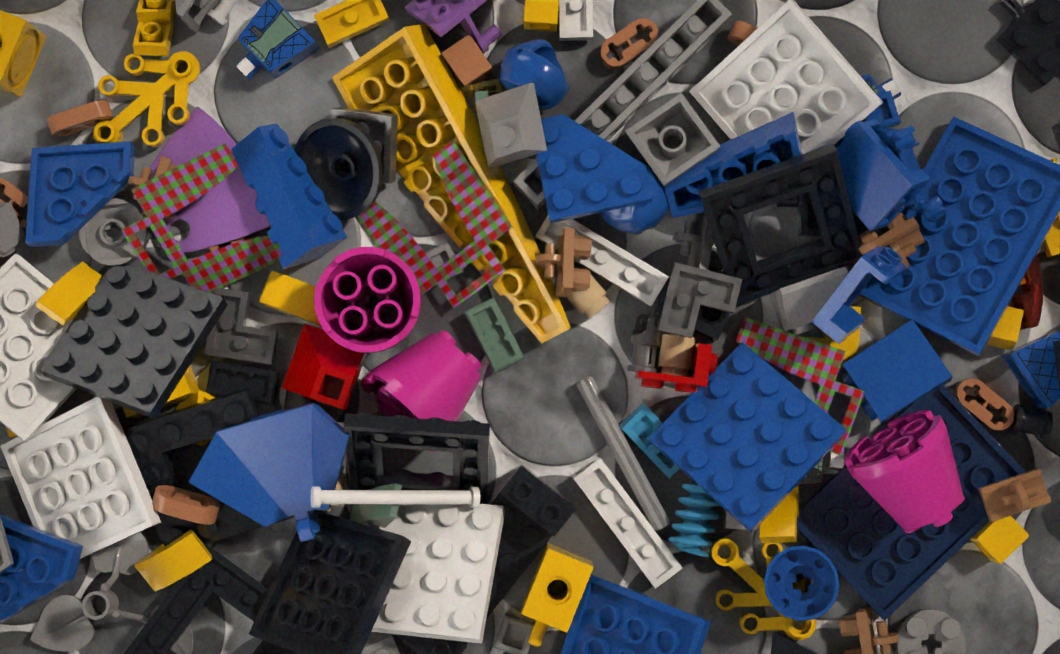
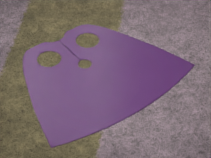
(226, 209)

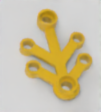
(150, 96)
(759, 597)

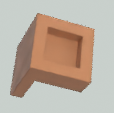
(467, 62)

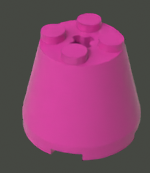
(348, 287)
(425, 380)
(909, 470)

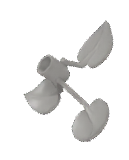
(66, 620)

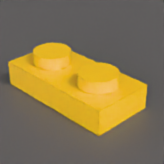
(350, 19)

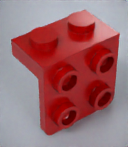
(703, 365)

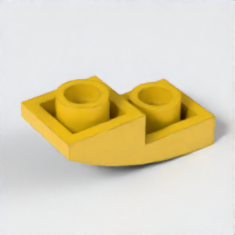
(154, 27)
(69, 293)
(290, 297)
(781, 523)
(174, 561)

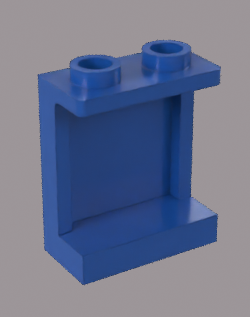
(875, 177)
(837, 316)
(895, 372)

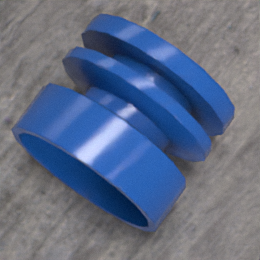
(783, 573)

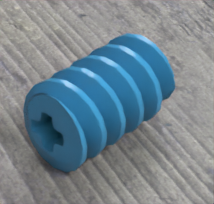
(695, 521)

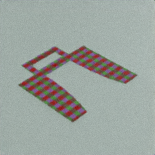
(173, 192)
(478, 213)
(807, 360)

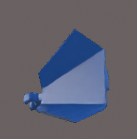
(273, 463)

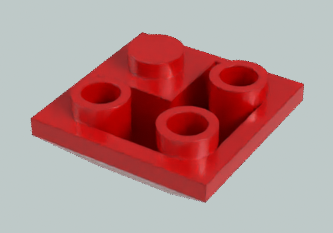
(323, 369)

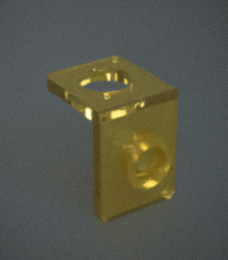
(491, 86)

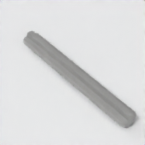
(623, 453)

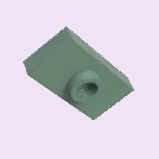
(494, 335)

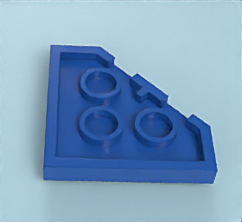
(587, 173)
(72, 186)
(39, 567)

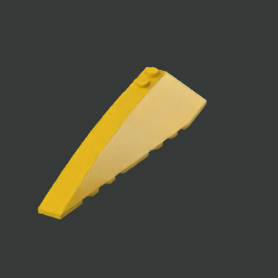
(413, 81)

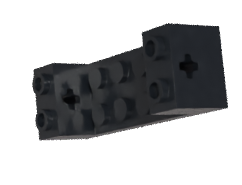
(531, 518)

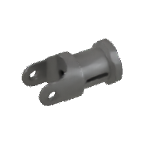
(645, 340)

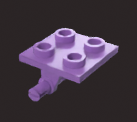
(445, 14)

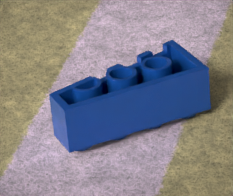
(737, 157)
(287, 196)

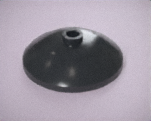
(326, 153)

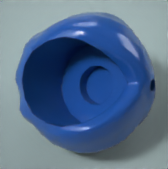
(536, 64)
(642, 216)

